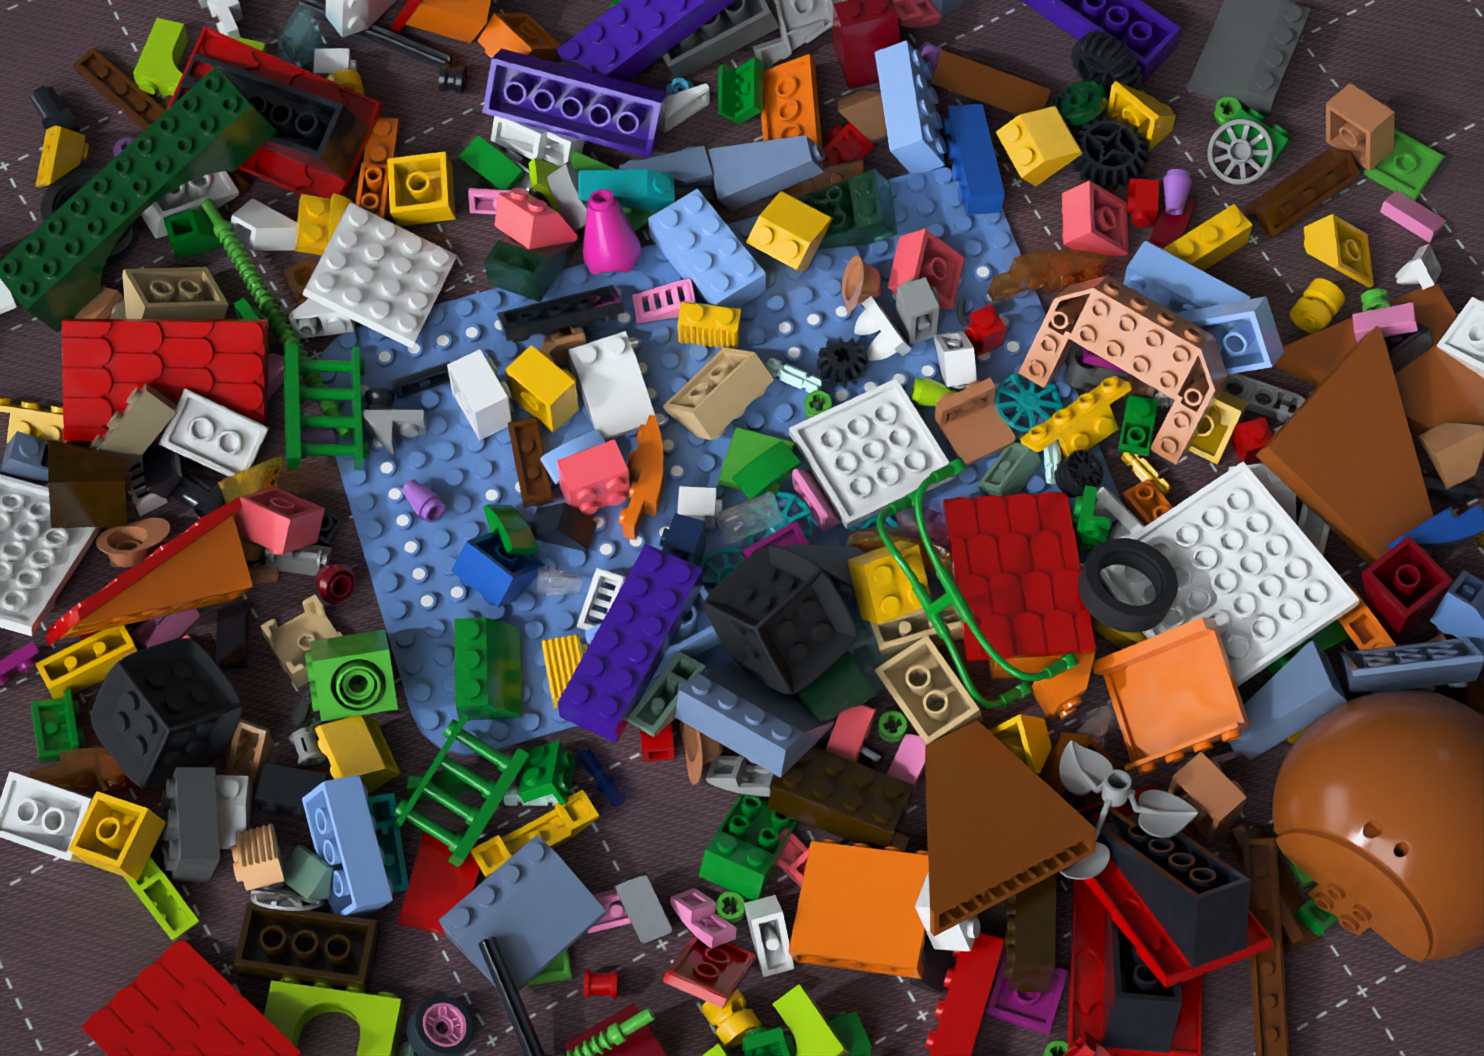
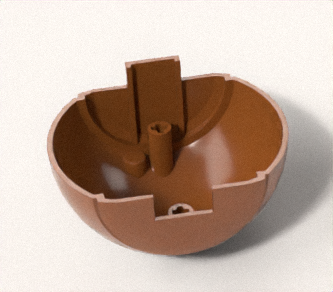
(1391, 819)

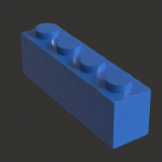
(973, 159)

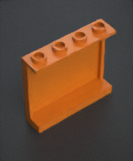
(1173, 694)
(861, 909)

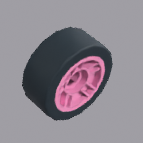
(454, 1023)

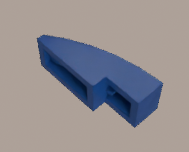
(1445, 530)

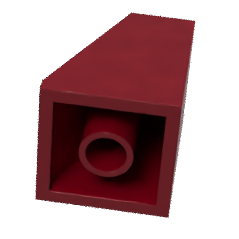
(859, 32)
(1404, 588)
(639, 1043)

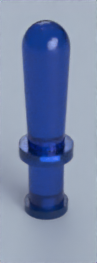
(605, 782)

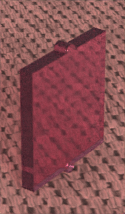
(934, 523)

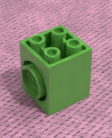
(351, 675)

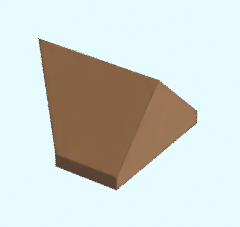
(865, 113)
(560, 342)
(1454, 451)
(248, 751)

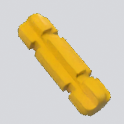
(1145, 470)

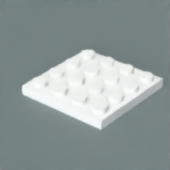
(380, 275)
(869, 451)

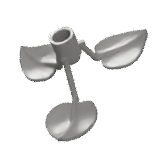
(1159, 811)

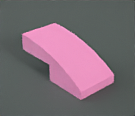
(699, 916)

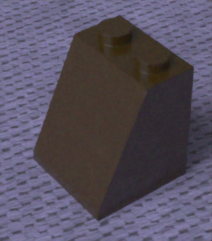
(87, 488)

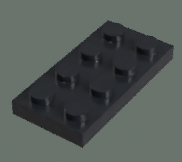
(561, 312)

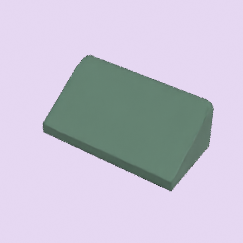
(1010, 471)
(308, 874)

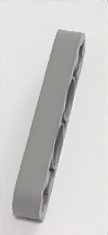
(1253, 387)

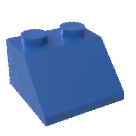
(493, 572)

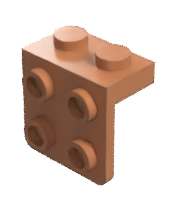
(972, 422)

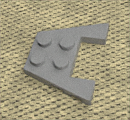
(799, 23)

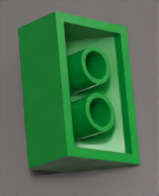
(487, 669)

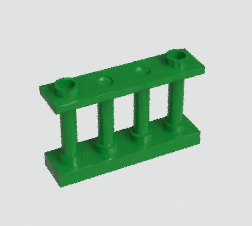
(297, 421)
(475, 817)

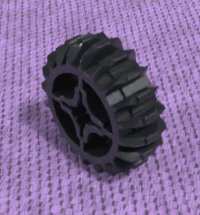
(1105, 61)
(1105, 139)

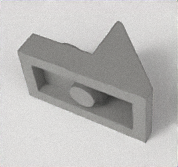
(387, 423)

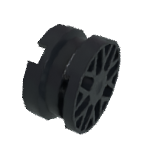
(1076, 472)

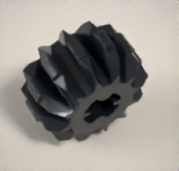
(852, 356)

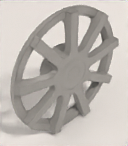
(1240, 152)
(284, 899)

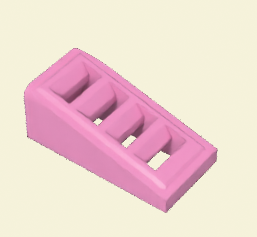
(661, 293)

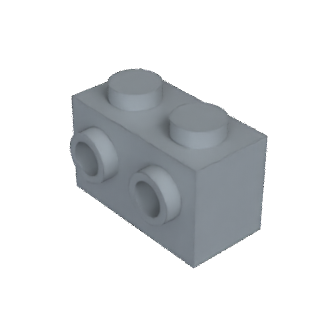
(917, 310)

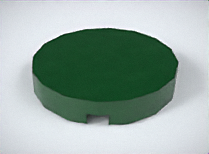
(1082, 102)

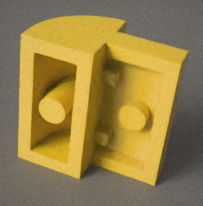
(318, 221)

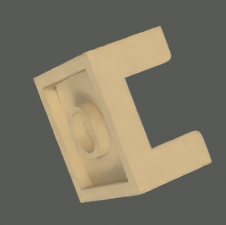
(294, 637)

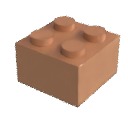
(1360, 125)
(1211, 794)

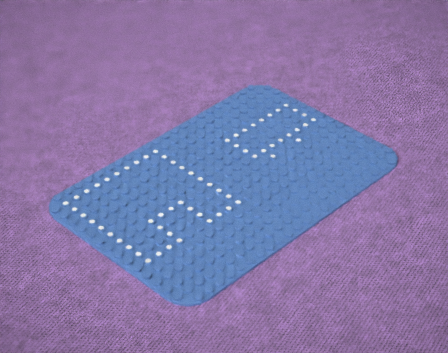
(788, 322)

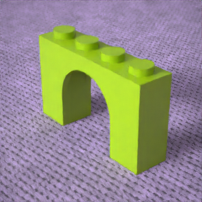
(160, 58)
(379, 1017)
(808, 1025)

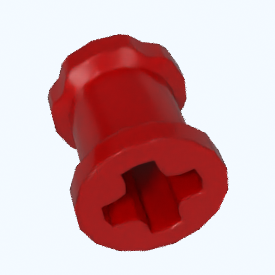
(601, 984)

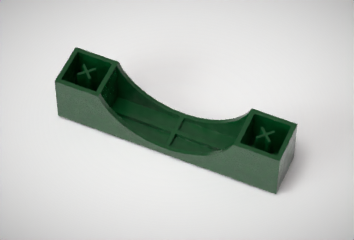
(199, 135)

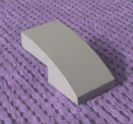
(564, 188)
(736, 776)

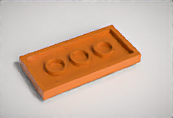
(791, 101)

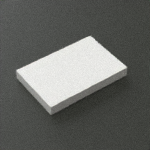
(213, 435)

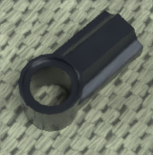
(52, 110)
(198, 495)

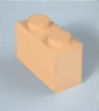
(257, 858)

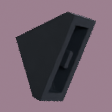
(563, 526)

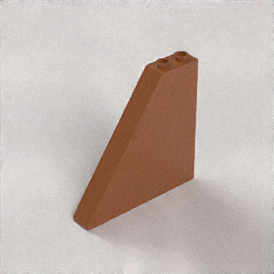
(1430, 387)
(1354, 453)
(991, 826)

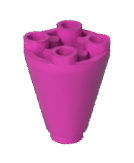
(608, 236)

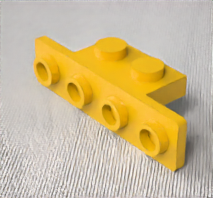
(33, 420)
(1082, 422)

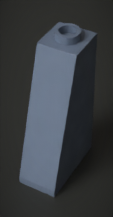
(763, 168)
(1290, 701)

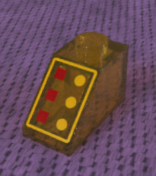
(252, 479)

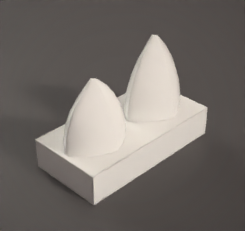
(1421, 269)
(889, 340)
(1111, 507)

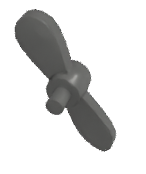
(301, 711)

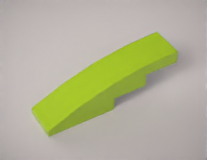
(163, 901)

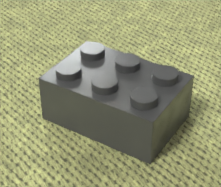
(191, 824)

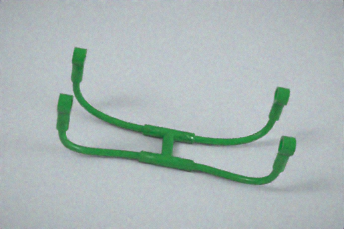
(954, 596)

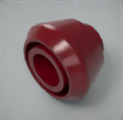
(335, 582)

